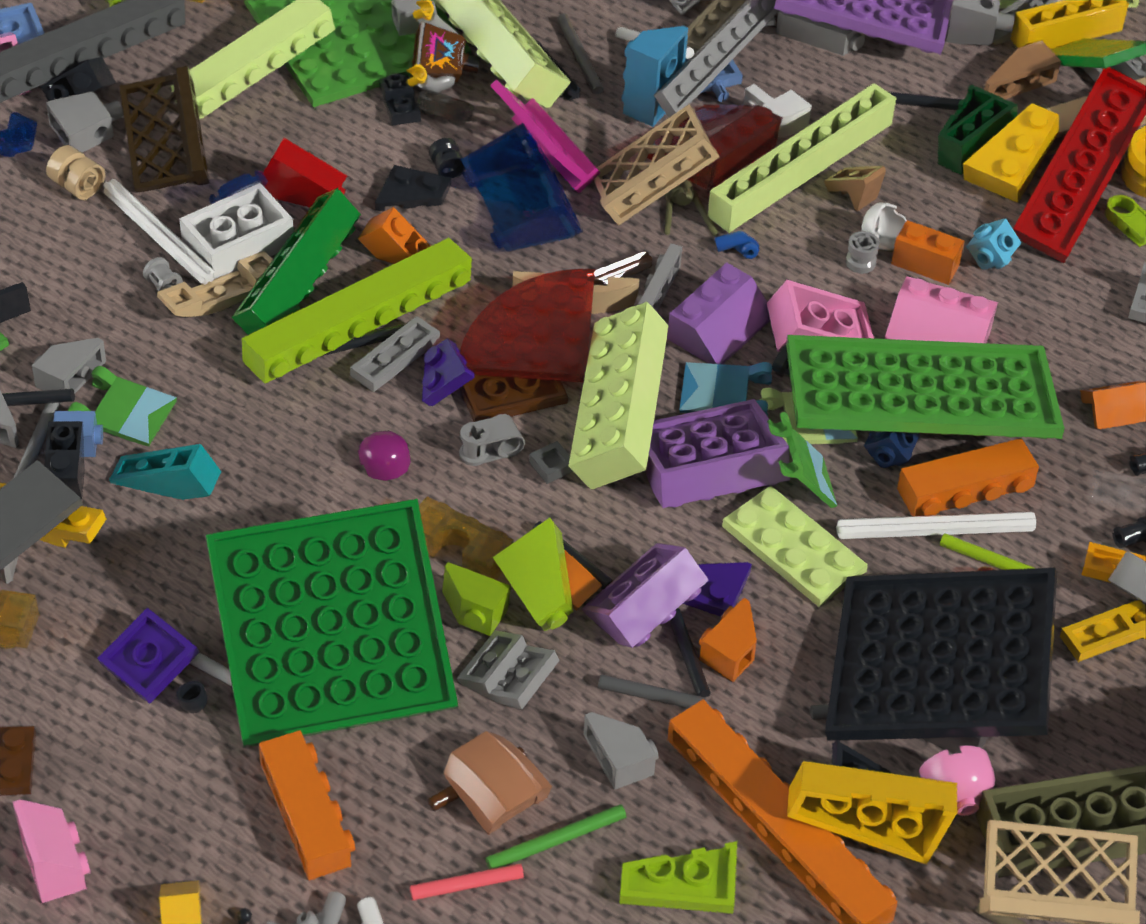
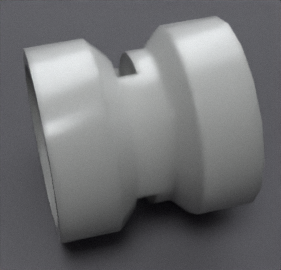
(862, 252)

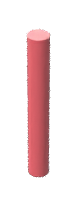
(466, 881)

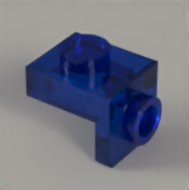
(18, 136)

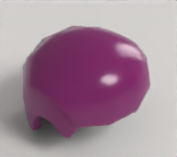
(384, 455)

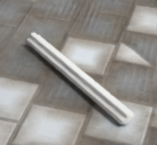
(159, 232)
(936, 525)

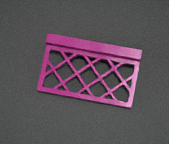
(551, 138)

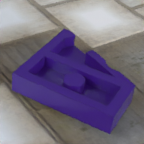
(443, 372)
(722, 588)

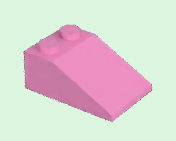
(815, 312)

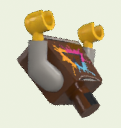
(438, 52)

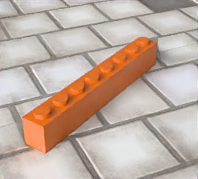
(761, 801)

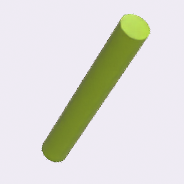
(981, 554)

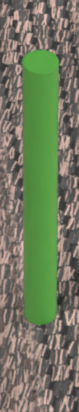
(556, 837)

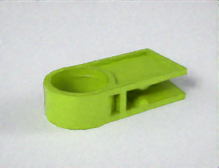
(1132, 223)

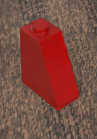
(300, 176)

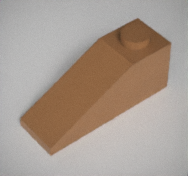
(1025, 71)

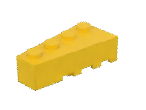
(875, 807)

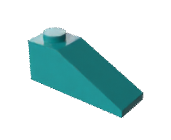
(171, 472)

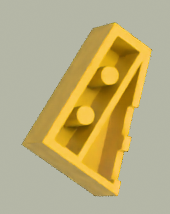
(1014, 153)

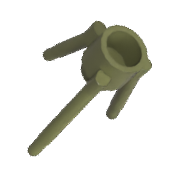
(684, 195)

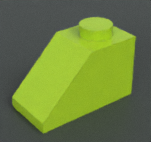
(475, 598)

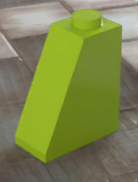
(539, 574)

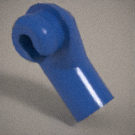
(739, 241)

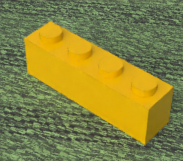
(1068, 22)

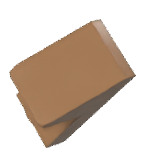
(860, 182)

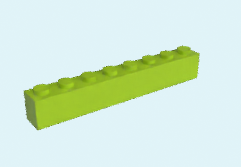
(355, 310)

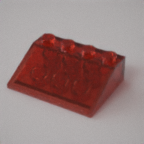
(738, 135)

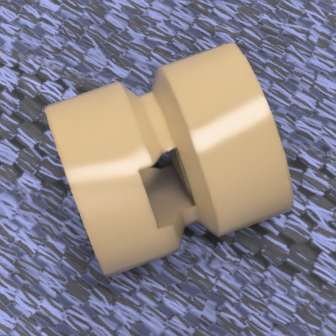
(75, 172)

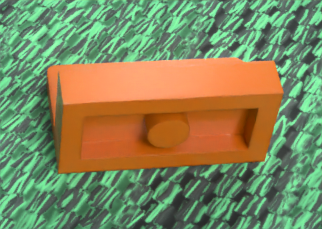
(1117, 404)

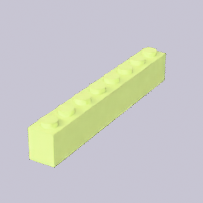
(801, 157)

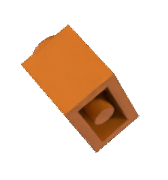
(927, 252)

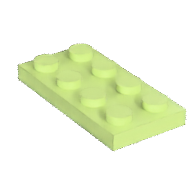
(794, 545)

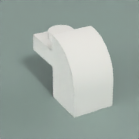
(788, 105)

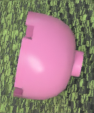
(968, 769)

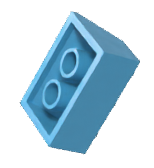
(649, 65)

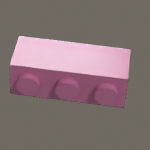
(940, 314)

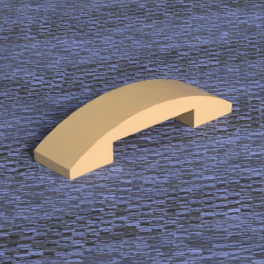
(216, 294)
(617, 295)

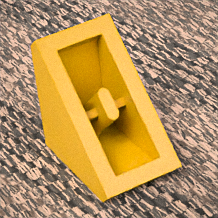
(180, 903)

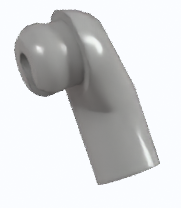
(330, 914)

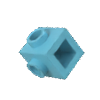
(993, 244)

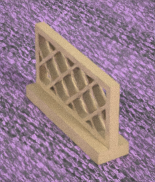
(661, 173)
(1059, 908)

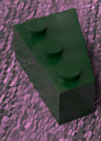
(972, 126)

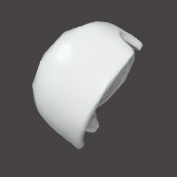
(884, 224)

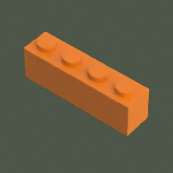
(967, 478)
(305, 804)

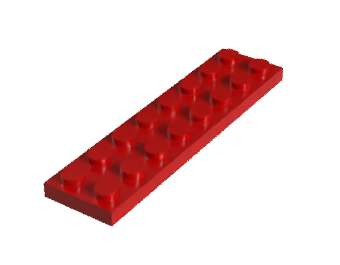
(1083, 165)

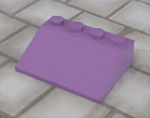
(714, 454)

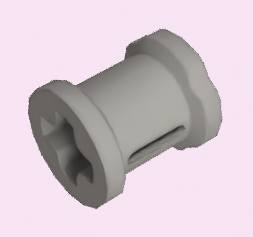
(162, 274)

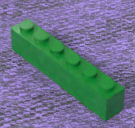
(299, 262)

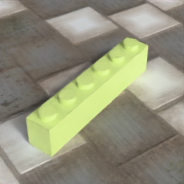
(259, 52)

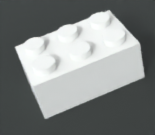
(237, 229)

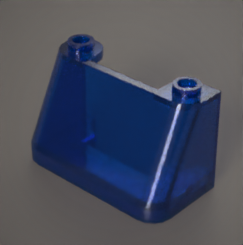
(520, 192)

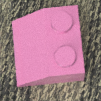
(51, 850)

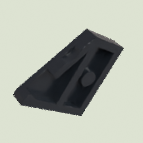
(412, 189)

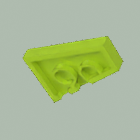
(685, 882)

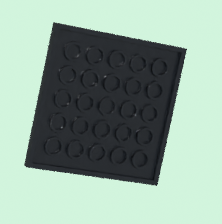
(944, 655)

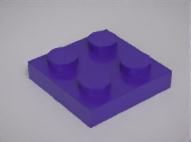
(148, 655)

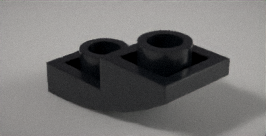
(399, 99)

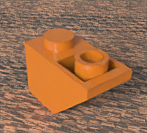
(392, 237)
(731, 643)

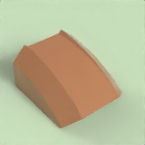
(495, 779)

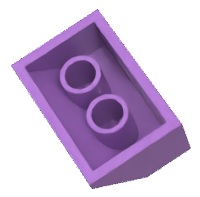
(719, 316)
(646, 594)

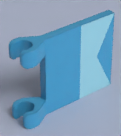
(720, 385)

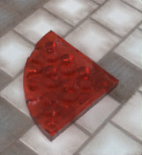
(535, 329)

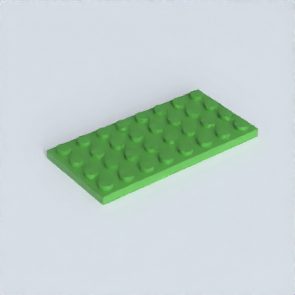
(922, 387)

